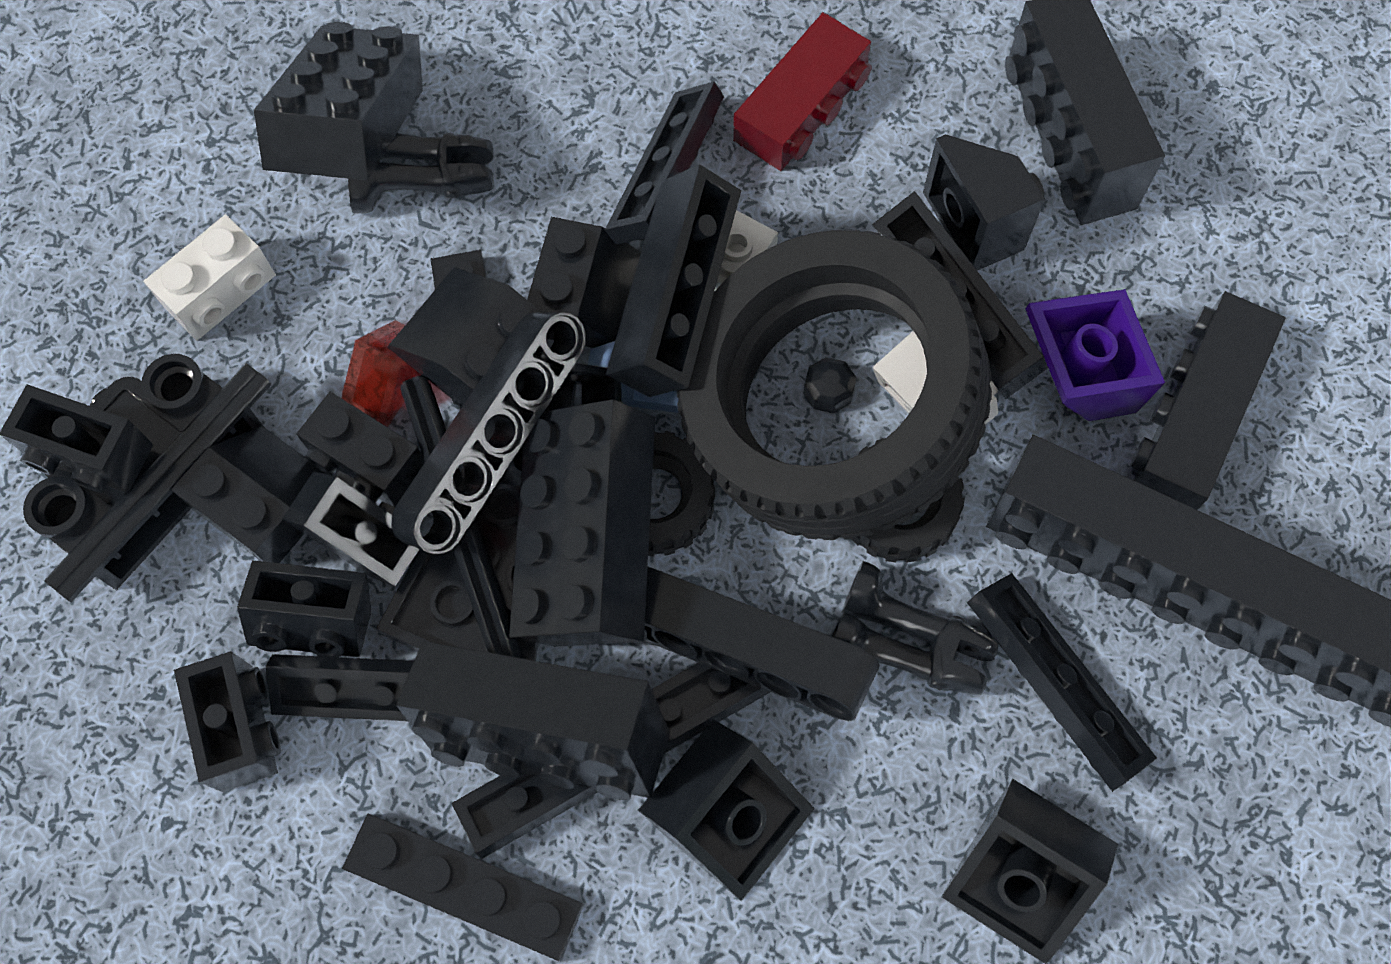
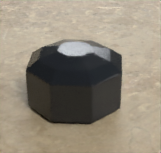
(829, 385)

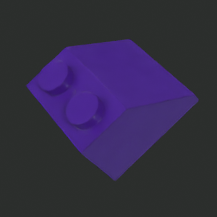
(1096, 353)

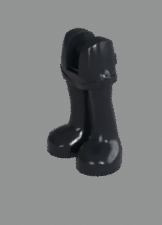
(457, 172)
(947, 636)

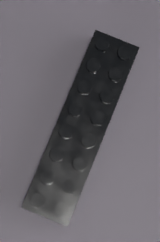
(1200, 573)

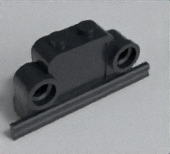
(117, 530)

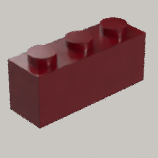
(802, 92)

